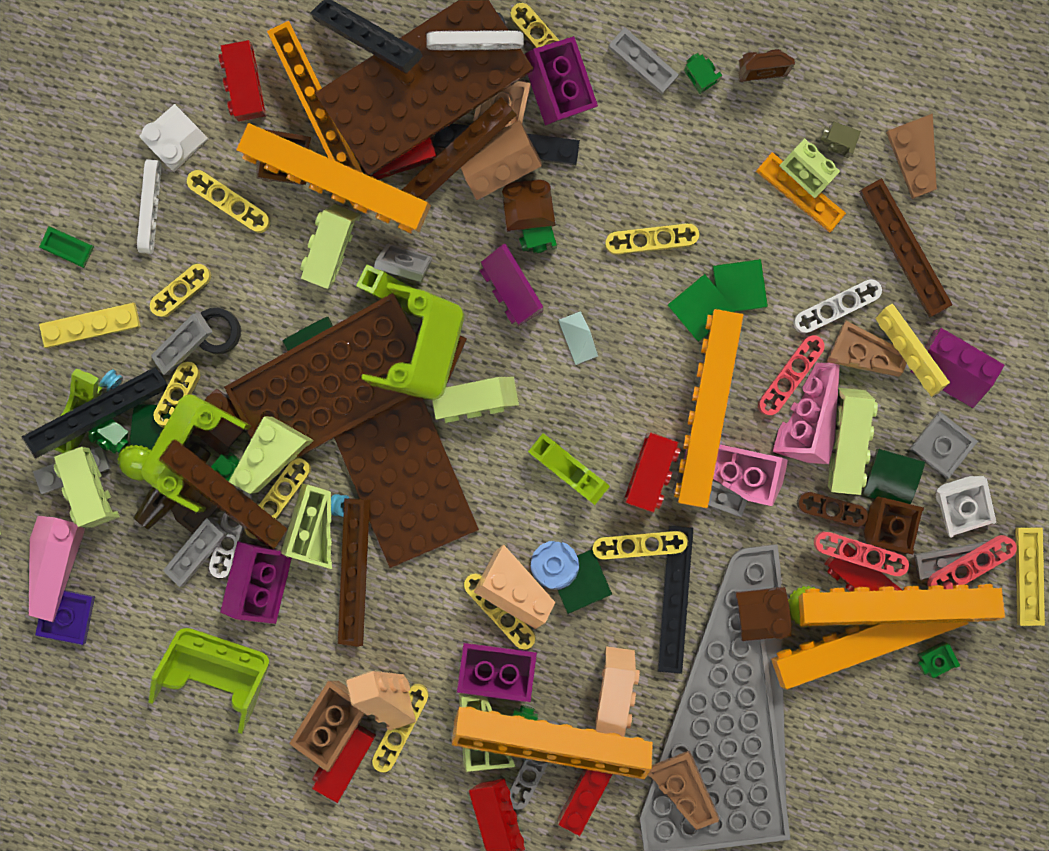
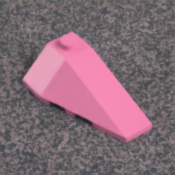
(812, 427)
(750, 473)
(51, 559)

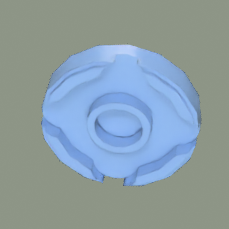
(554, 565)

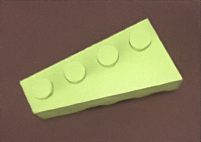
(852, 441)

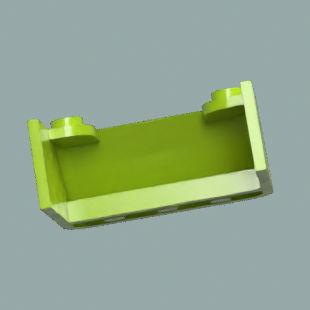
(434, 349)
(188, 413)
(214, 663)

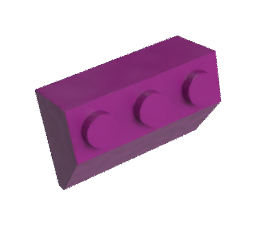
(560, 81)
(511, 286)
(965, 367)
(255, 583)
(496, 672)

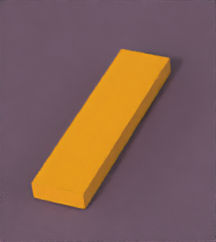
(818, 208)

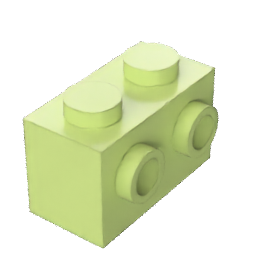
(809, 168)

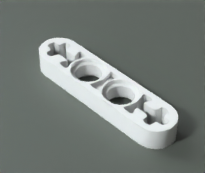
(475, 40)
(149, 206)
(836, 304)
(233, 532)

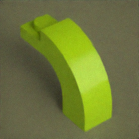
(375, 283)
(82, 390)
(569, 469)

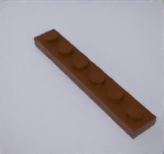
(461, 150)
(905, 247)
(222, 494)
(353, 572)

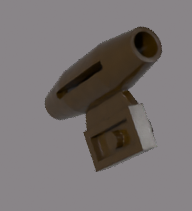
(157, 505)

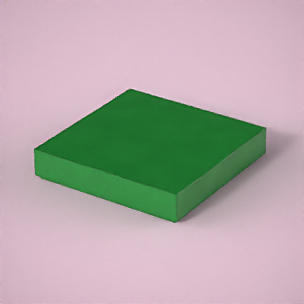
(742, 284)
(696, 303)

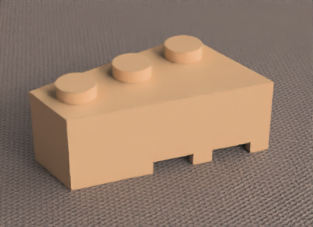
(514, 589)
(616, 691)
(384, 697)

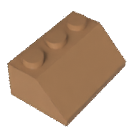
(501, 161)
(327, 725)

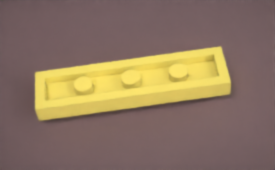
(89, 325)
(912, 350)
(1030, 576)

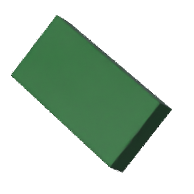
(66, 246)

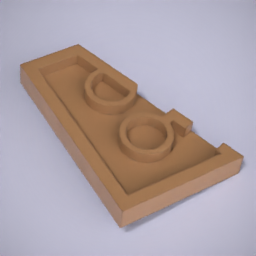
(916, 154)
(865, 351)
(685, 787)

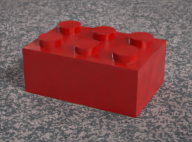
(651, 472)

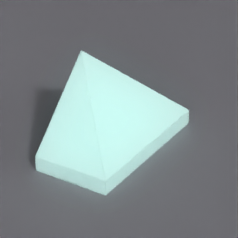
(578, 337)

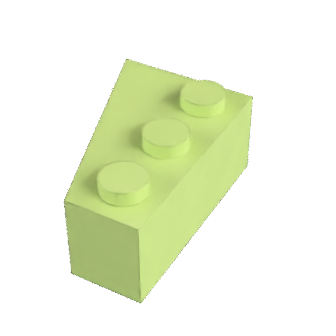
(328, 245)

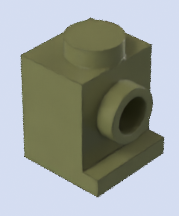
(840, 138)

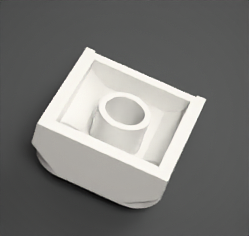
(173, 137)
(965, 504)

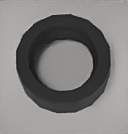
(235, 331)

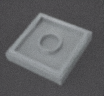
(403, 262)
(943, 445)

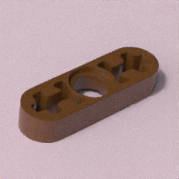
(847, 519)

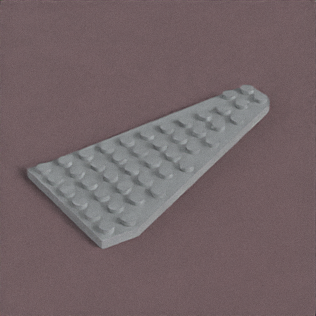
(730, 725)

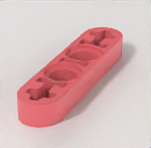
(792, 376)
(860, 555)
(973, 568)

